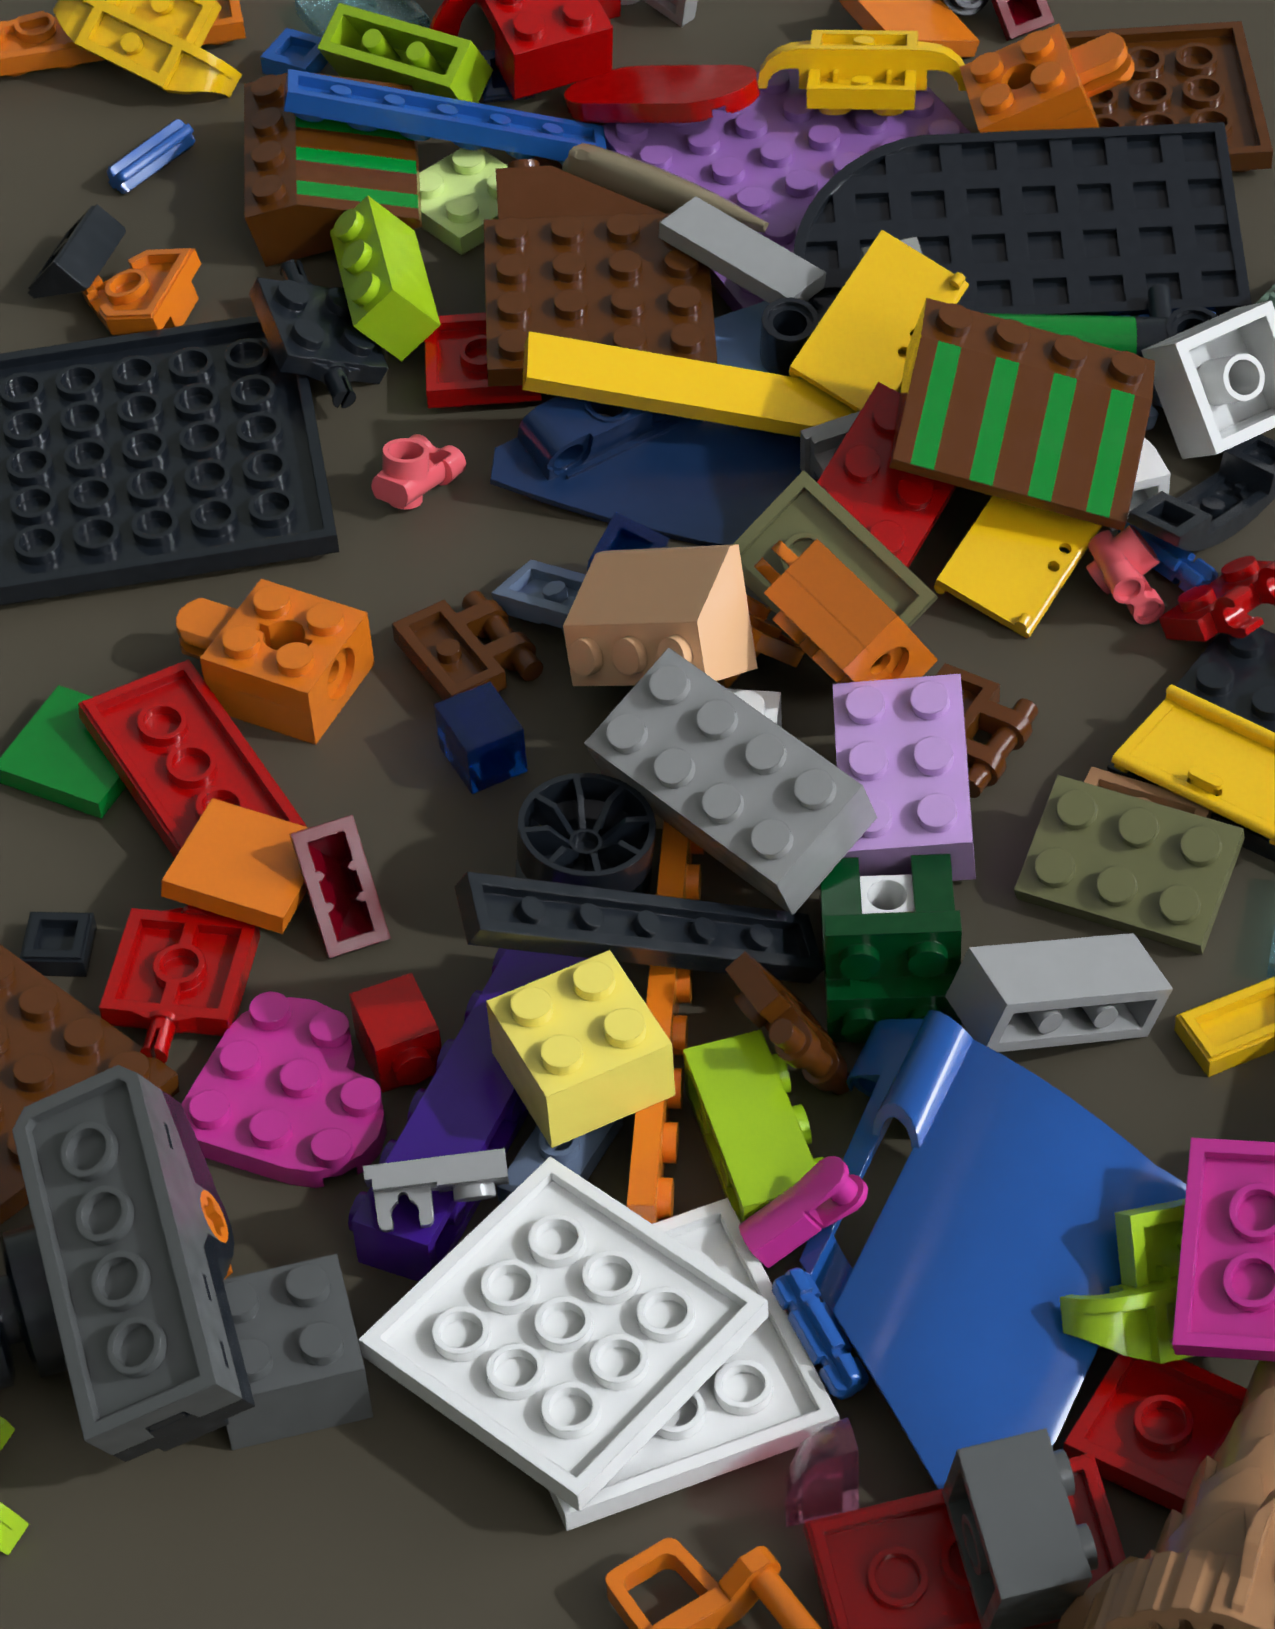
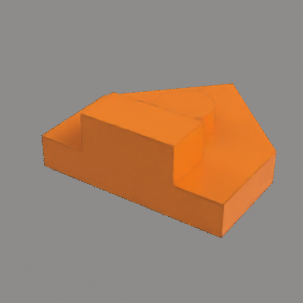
(149, 294)

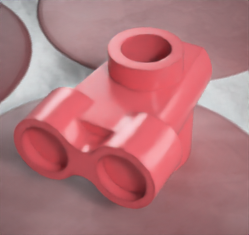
(414, 468)
(1121, 569)

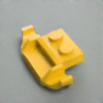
(152, 40)
(862, 69)

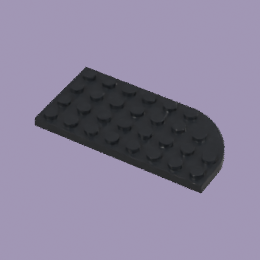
(1046, 217)

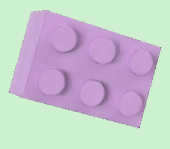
(911, 757)

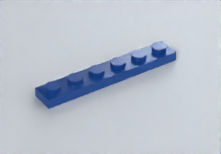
(438, 117)

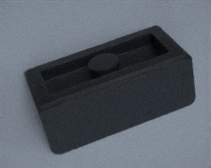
(79, 255)

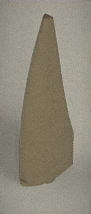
(648, 183)

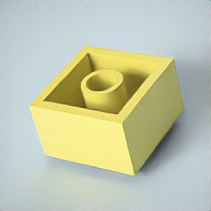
(581, 1048)

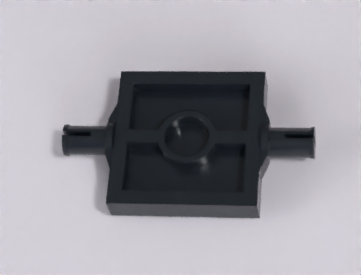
(314, 333)

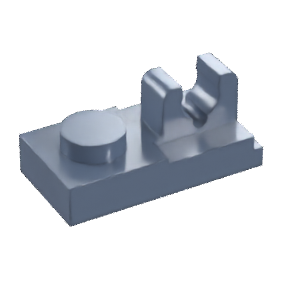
(539, 593)

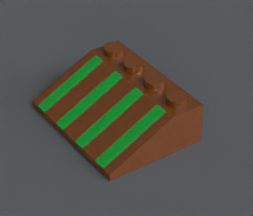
(312, 172)
(1022, 413)

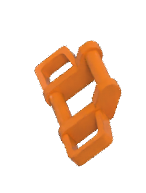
(721, 1602)

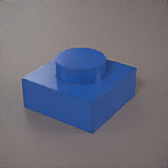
(293, 51)

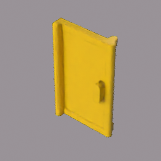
(871, 322)
(1014, 562)
(1206, 753)

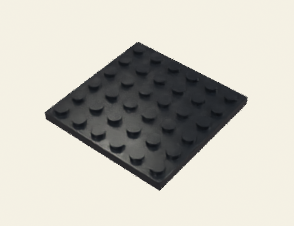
(155, 460)

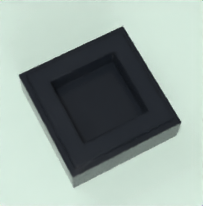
(59, 943)

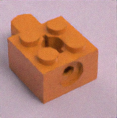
(1044, 81)
(841, 619)
(279, 656)

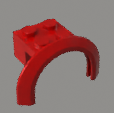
(542, 40)

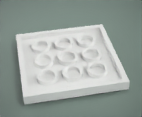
(564, 1331)
(747, 1411)

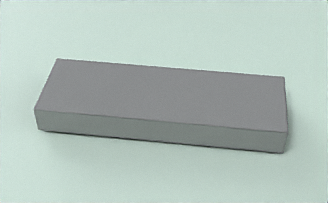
(740, 253)

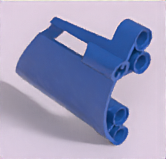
(978, 1238)

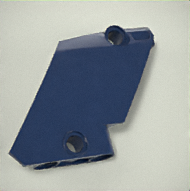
(658, 469)

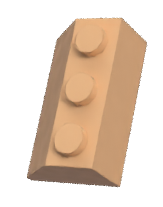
(657, 600)

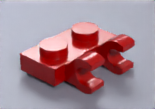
(1223, 603)

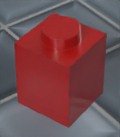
(396, 1032)

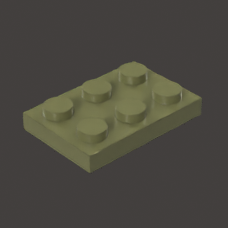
(811, 513)
(1129, 864)

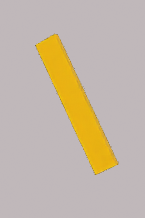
(675, 385)

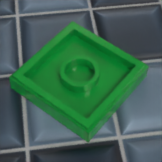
(60, 758)

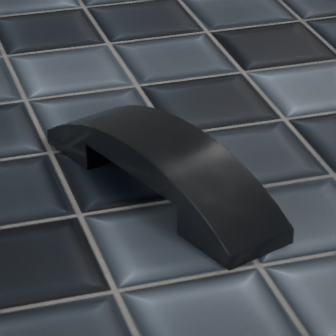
(1218, 504)

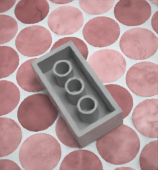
(732, 780)

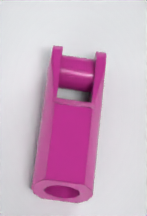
(803, 1210)

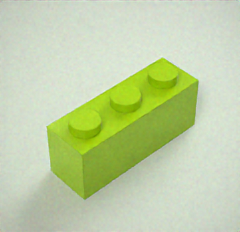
(400, 52)
(384, 278)
(748, 1119)

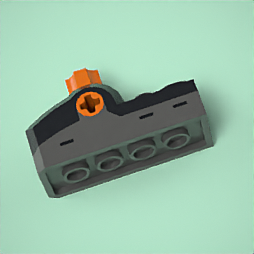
(133, 1262)

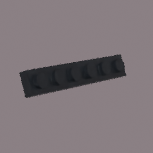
(633, 926)

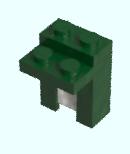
(888, 945)

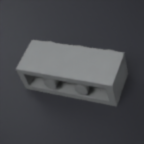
(1058, 992)

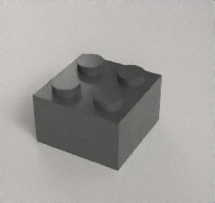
(296, 1352)
(1018, 1530)

